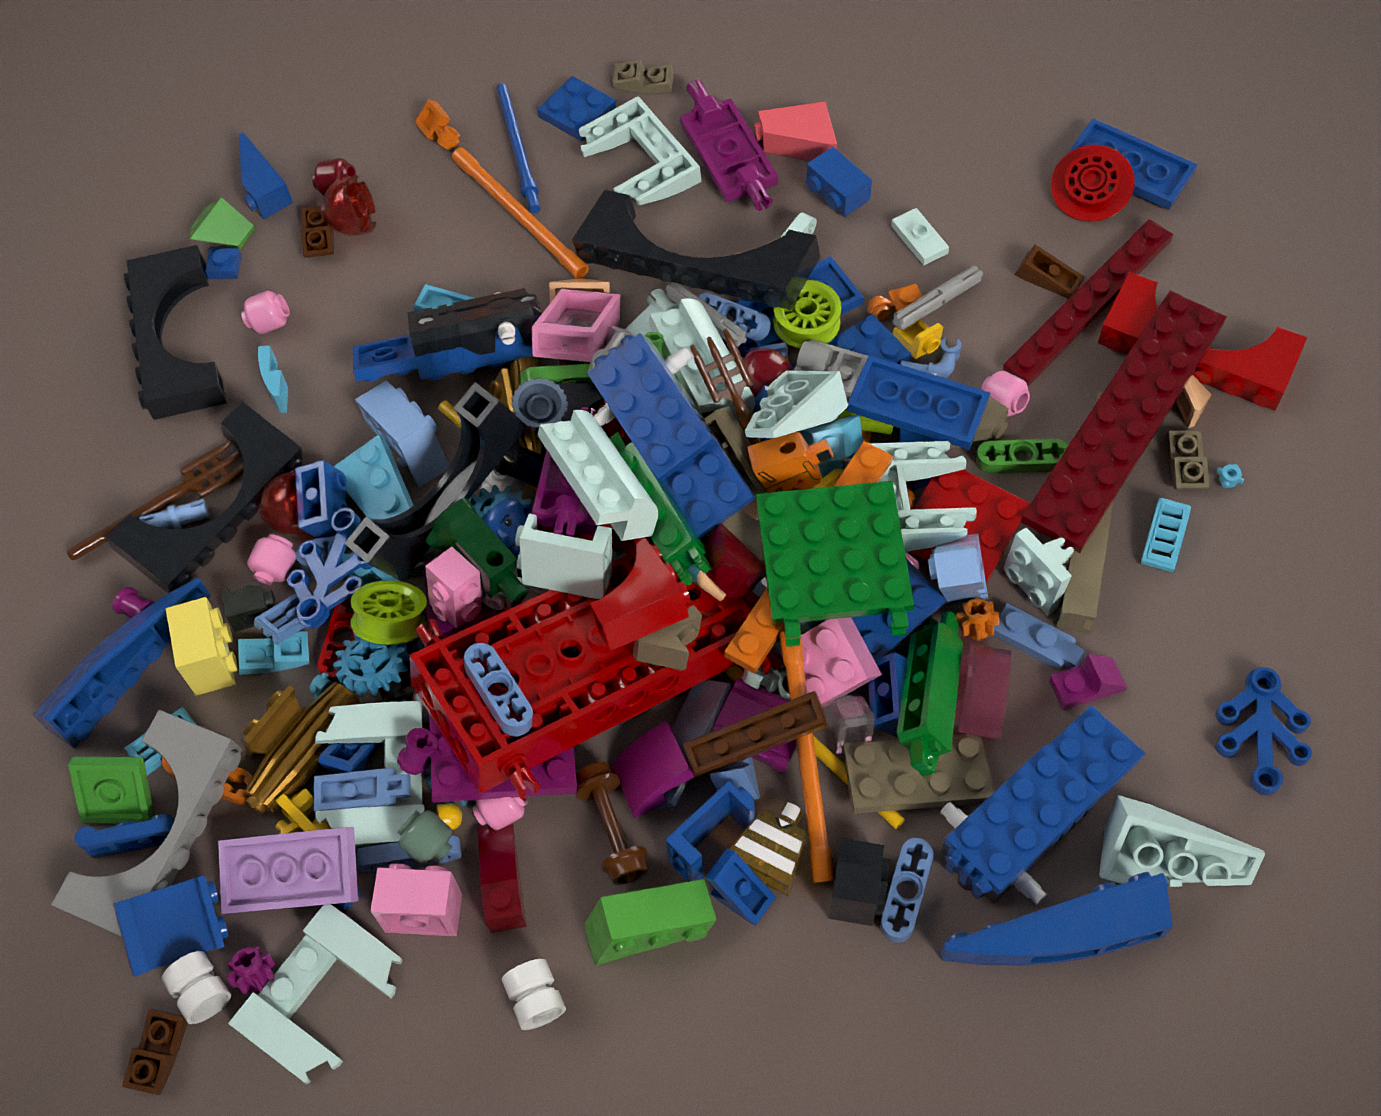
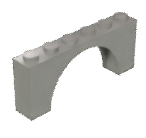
(201, 767)

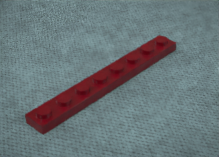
(1087, 302)

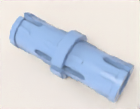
(178, 516)

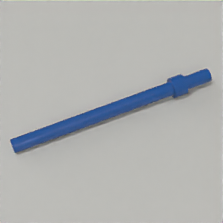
(527, 185)

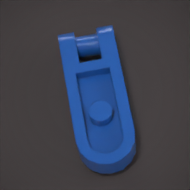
(124, 837)

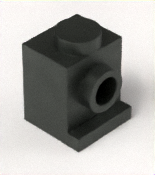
(246, 604)

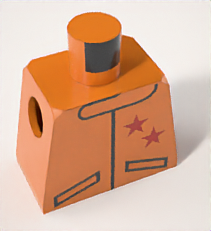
(788, 462)

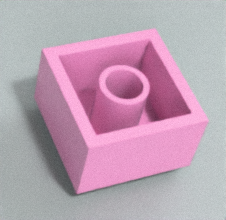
(836, 659)
(416, 900)

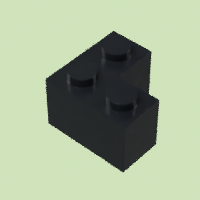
(858, 883)

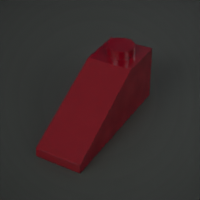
(500, 879)

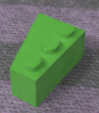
(648, 920)

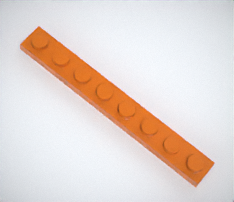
(757, 633)

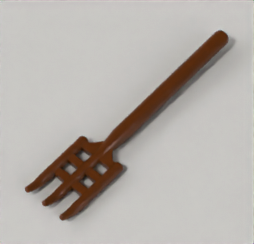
(733, 391)
(189, 484)

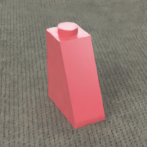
(796, 131)

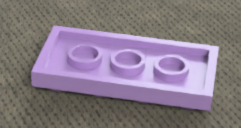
(288, 870)

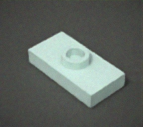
(920, 236)

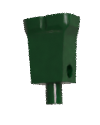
(470, 536)

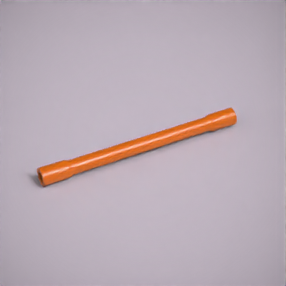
(566, 257)
(819, 849)

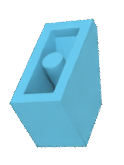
(842, 435)

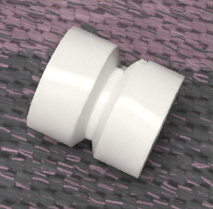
(196, 987)
(535, 999)

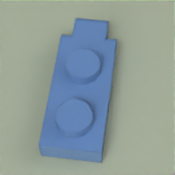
(1038, 639)
(360, 789)

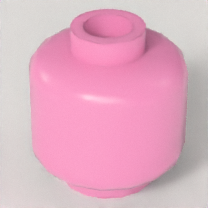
(265, 312)
(1008, 390)
(271, 559)
(499, 812)

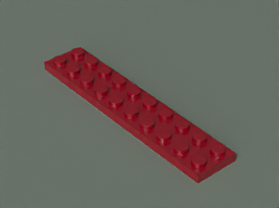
(1123, 421)

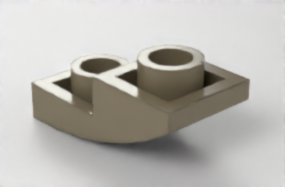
(636, 78)
(1186, 460)

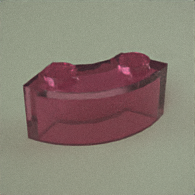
(984, 691)

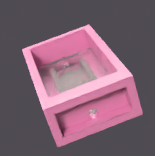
(570, 330)

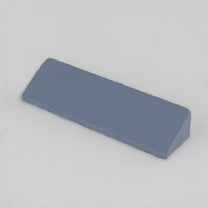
(696, 720)

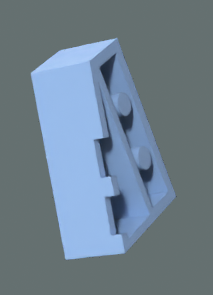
(405, 429)
(959, 570)

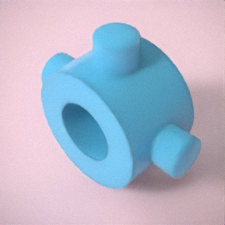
(1230, 475)
(320, 684)

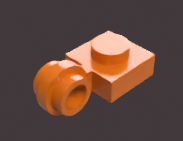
(433, 124)
(896, 300)

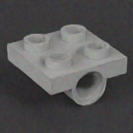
(826, 357)

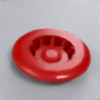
(1092, 179)

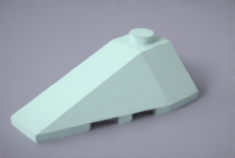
(798, 402)
(1157, 842)

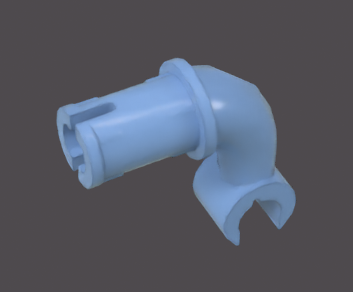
(945, 366)

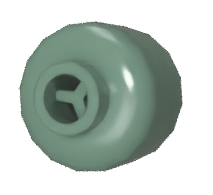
(425, 837)

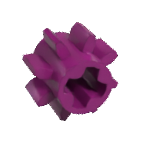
(250, 970)

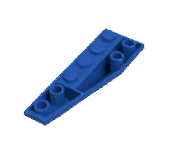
(112, 669)
(1074, 929)

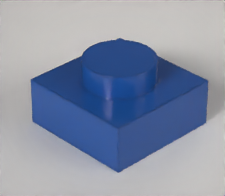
(223, 263)

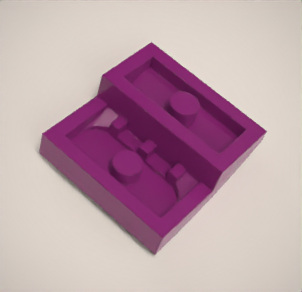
(651, 768)

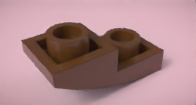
(316, 233)
(157, 1051)

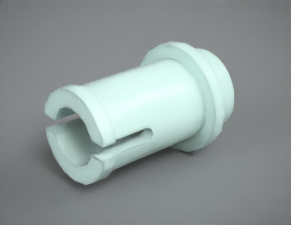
(661, 301)

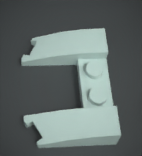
(634, 120)
(921, 461)
(375, 724)
(267, 1015)

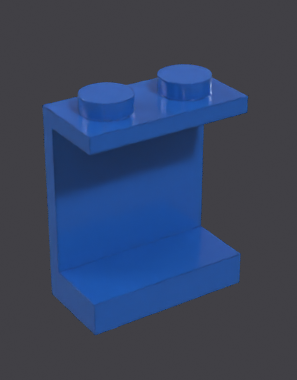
(682, 842)
(170, 924)

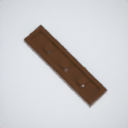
(756, 734)

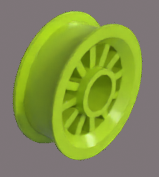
(812, 316)
(387, 612)

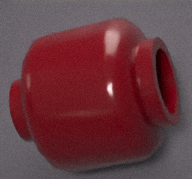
(331, 171)

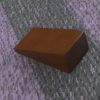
(1049, 272)

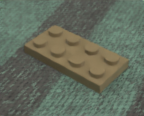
(885, 781)

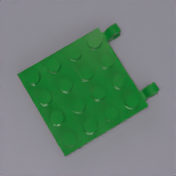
(834, 556)

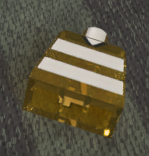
(774, 847)

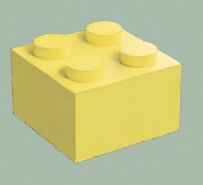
(201, 646)

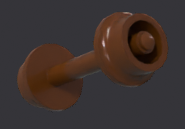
(626, 863)

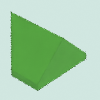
(222, 225)

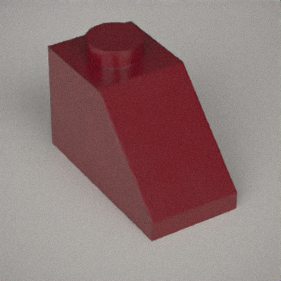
(732, 563)

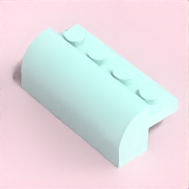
(689, 327)
(600, 475)

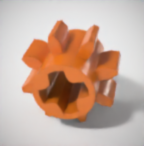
(977, 619)

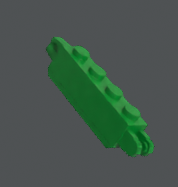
(672, 531)
(930, 692)

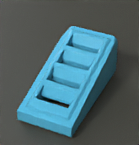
(1171, 515)

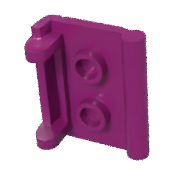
(746, 702)

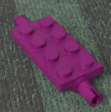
(728, 148)
(558, 503)

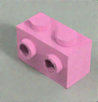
(454, 588)

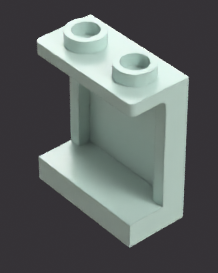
(565, 561)

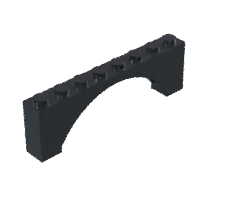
(762, 275)

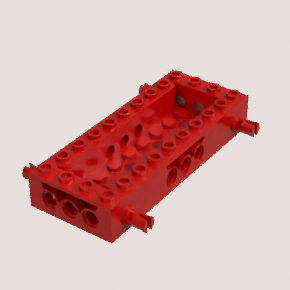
(567, 695)

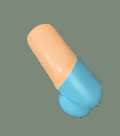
(705, 582)

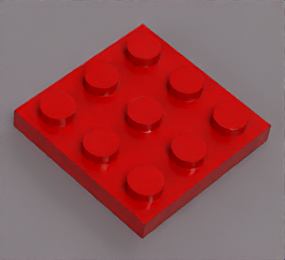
(996, 516)

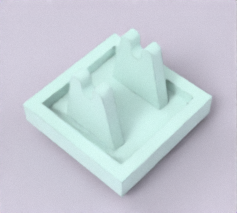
(1039, 569)

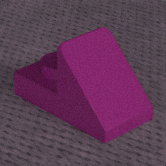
(1088, 682)

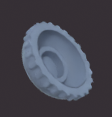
(539, 403)

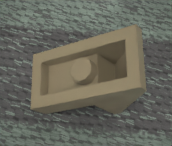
(667, 645)

